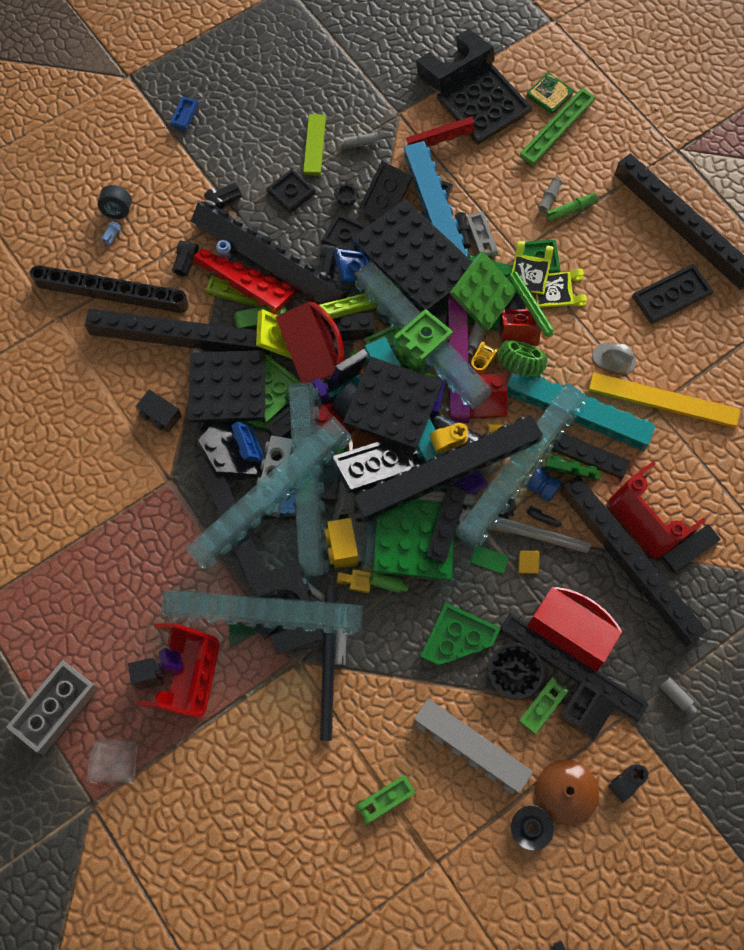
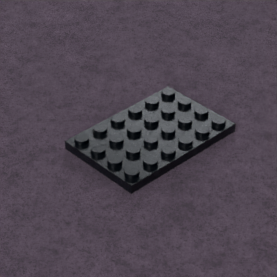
(413, 255)

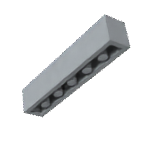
(473, 747)

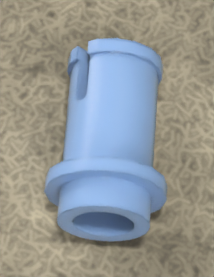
(110, 233)
(223, 248)

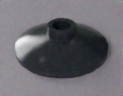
(543, 827)

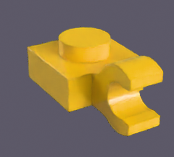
(358, 580)

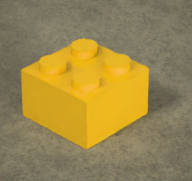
(342, 542)

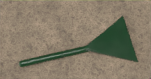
(240, 632)

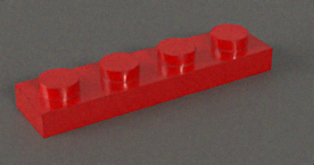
(443, 133)

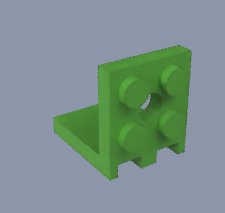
(413, 348)

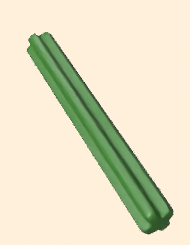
(531, 304)

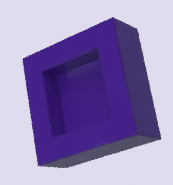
(323, 390)
(170, 660)

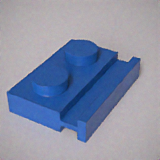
(247, 442)

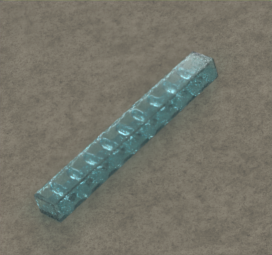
(401, 311)
(519, 466)
(268, 493)
(308, 497)
(263, 610)

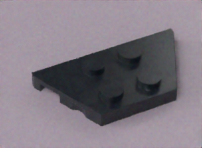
(223, 452)

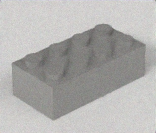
(52, 708)

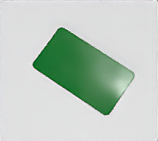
(489, 559)

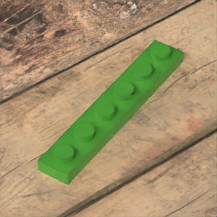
(557, 126)

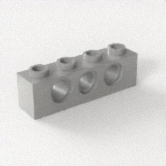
(276, 446)

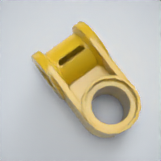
(483, 357)
(446, 438)

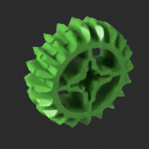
(522, 358)

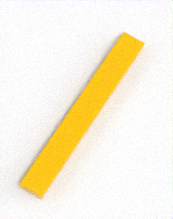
(664, 400)

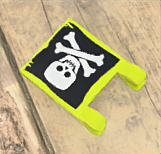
(533, 269)
(559, 290)

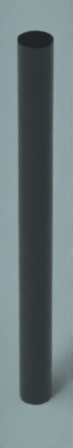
(328, 665)

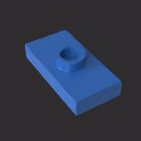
(184, 113)

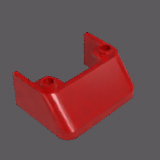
(642, 522)
(193, 684)

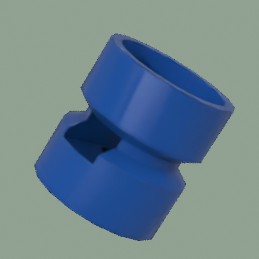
(544, 484)

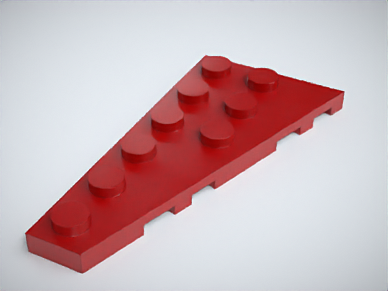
(248, 281)

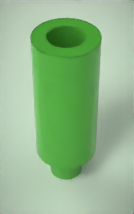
(387, 582)

